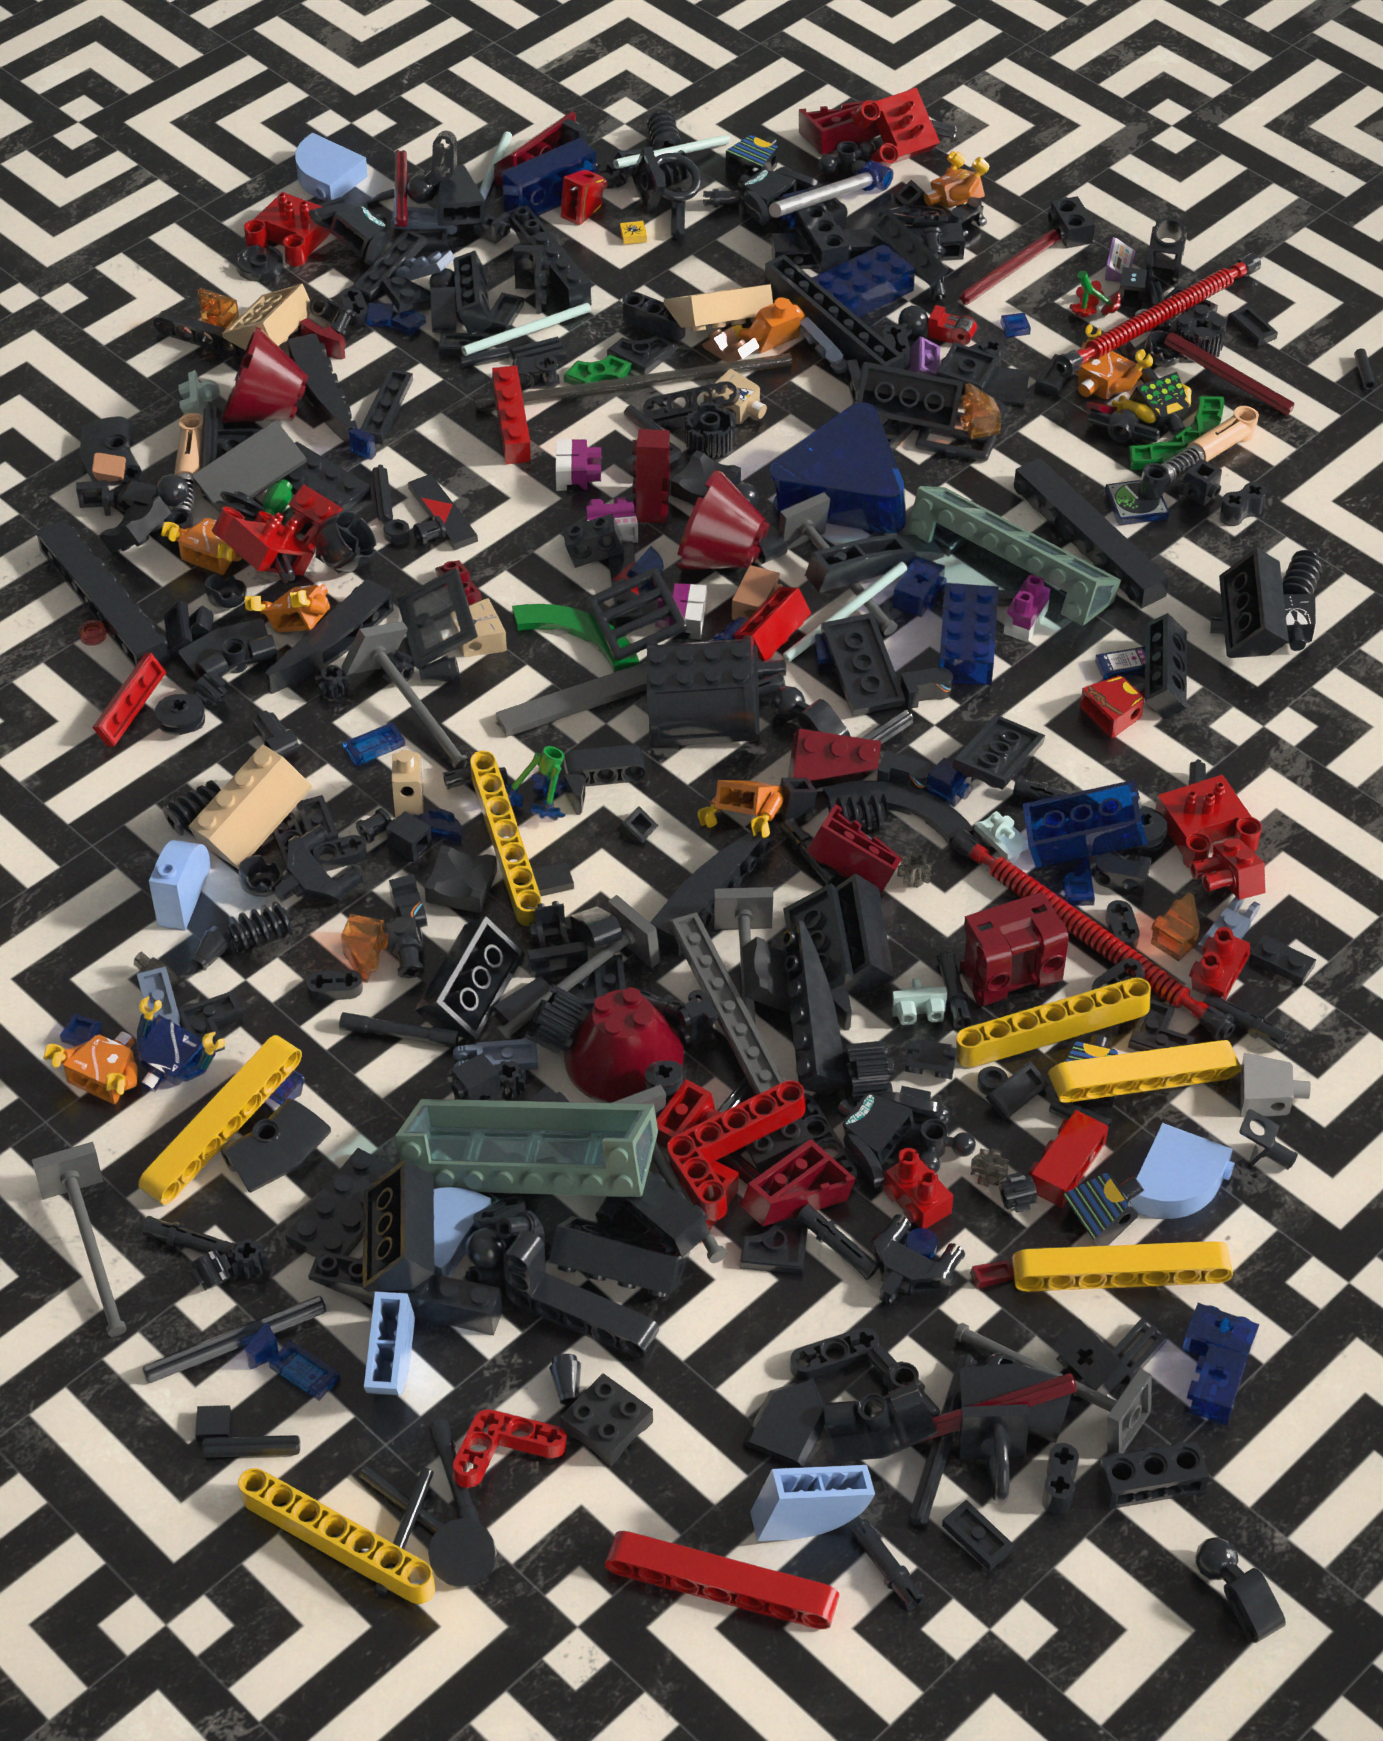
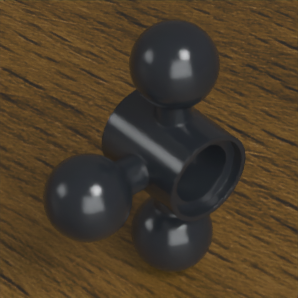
(847, 157)
(935, 1139)

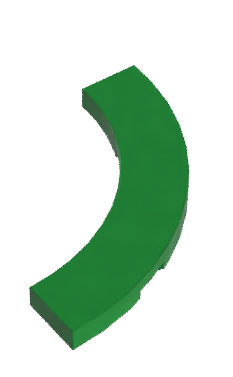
(1207, 417)
(575, 622)

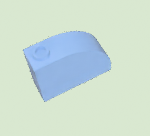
(328, 168)
(178, 882)
(1181, 1174)
(454, 1225)
(389, 1344)
(810, 1501)

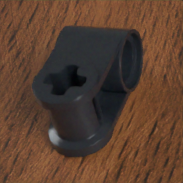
(334, 313)
(534, 372)

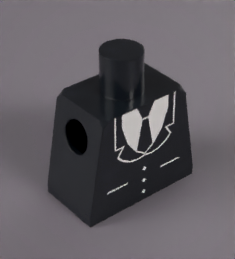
(1300, 619)

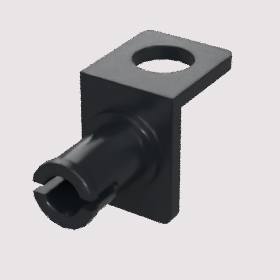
(463, 776)
(1266, 1144)

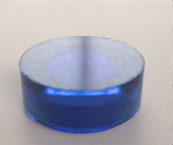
(923, 1242)

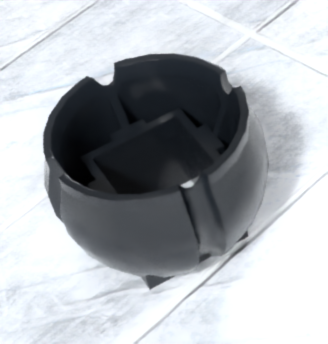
(344, 542)

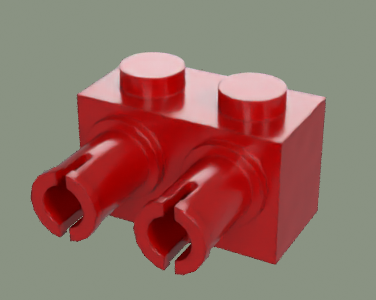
(311, 509)
(1232, 867)
(1220, 964)
(685, 1110)
(917, 1190)

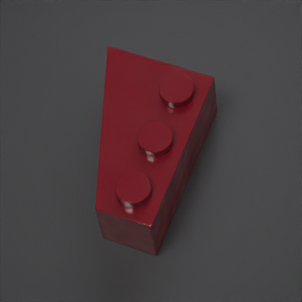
(832, 126)
(652, 475)
(831, 756)
(852, 852)
(795, 1181)

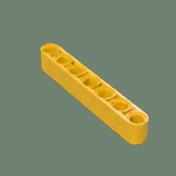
(501, 826)
(1053, 1022)
(1144, 1071)
(219, 1120)
(1122, 1266)
(342, 1548)

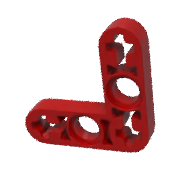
(501, 1434)

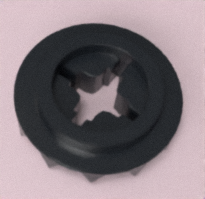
(619, 177)

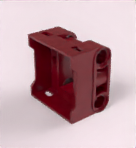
(1016, 951)

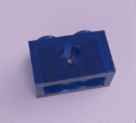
(919, 586)
(1221, 1329)
(1218, 1383)

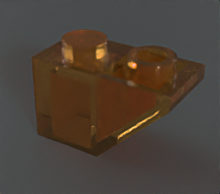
(217, 308)
(980, 413)
(1178, 929)
(363, 942)

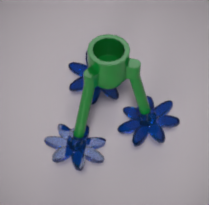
(549, 765)

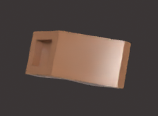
(728, 346)

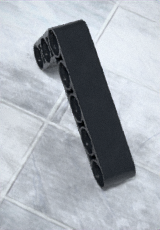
(570, 1305)

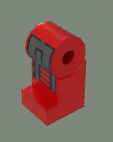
(950, 327)

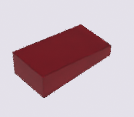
(1102, 407)
(991, 1273)

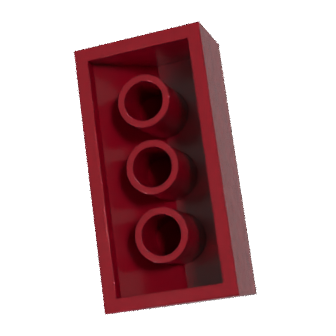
(539, 144)

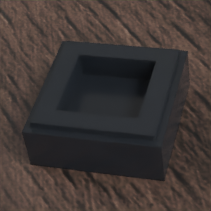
(213, 1422)

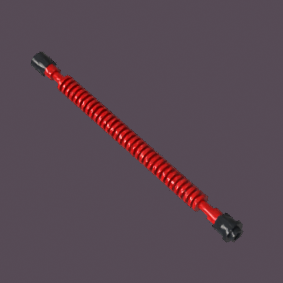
(1070, 362)
(1094, 935)

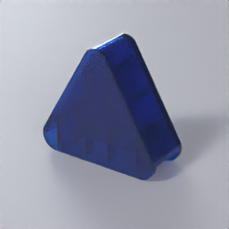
(852, 466)

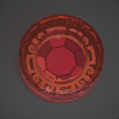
(92, 632)

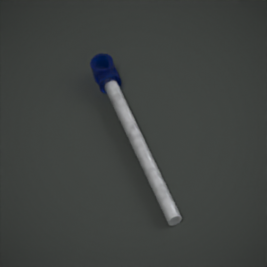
(868, 178)

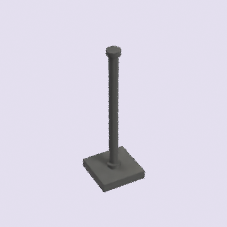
(807, 522)
(370, 653)
(744, 911)
(637, 936)
(658, 1097)
(69, 1172)
(1125, 1415)

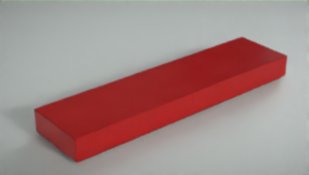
(129, 700)

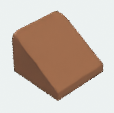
(108, 467)

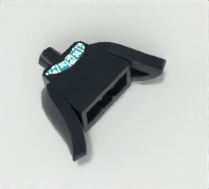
(769, 187)
(354, 227)
(879, 1126)

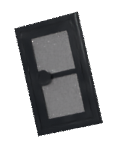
(437, 618)

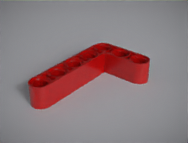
(729, 1139)

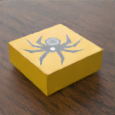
(633, 232)

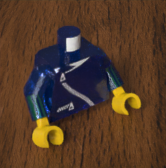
(171, 1050)

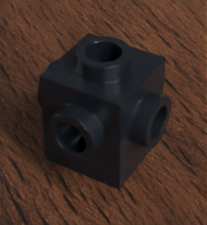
(1202, 482)

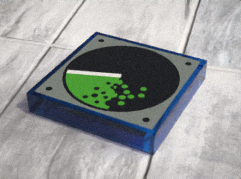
(1131, 506)

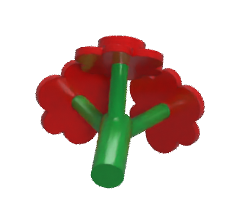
(1089, 297)

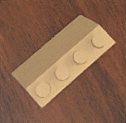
(719, 307)
(275, 313)
(250, 806)

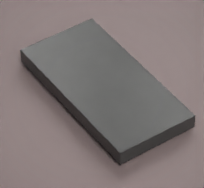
(251, 465)

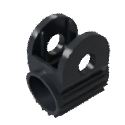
(1171, 229)

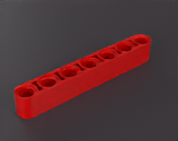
(722, 1580)

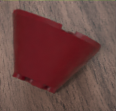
(265, 384)
(721, 529)
(618, 1044)

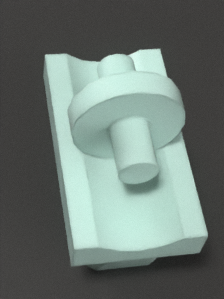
(197, 394)
(1001, 835)
(919, 1000)

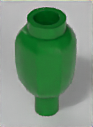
(277, 497)

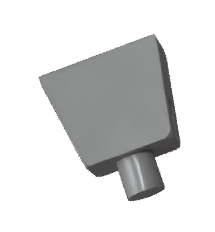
(1269, 1086)

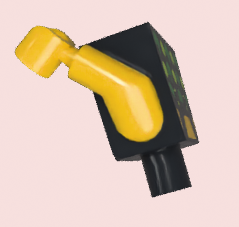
(1159, 402)

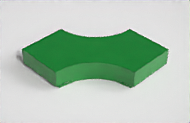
(601, 370)

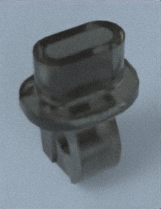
(144, 964)

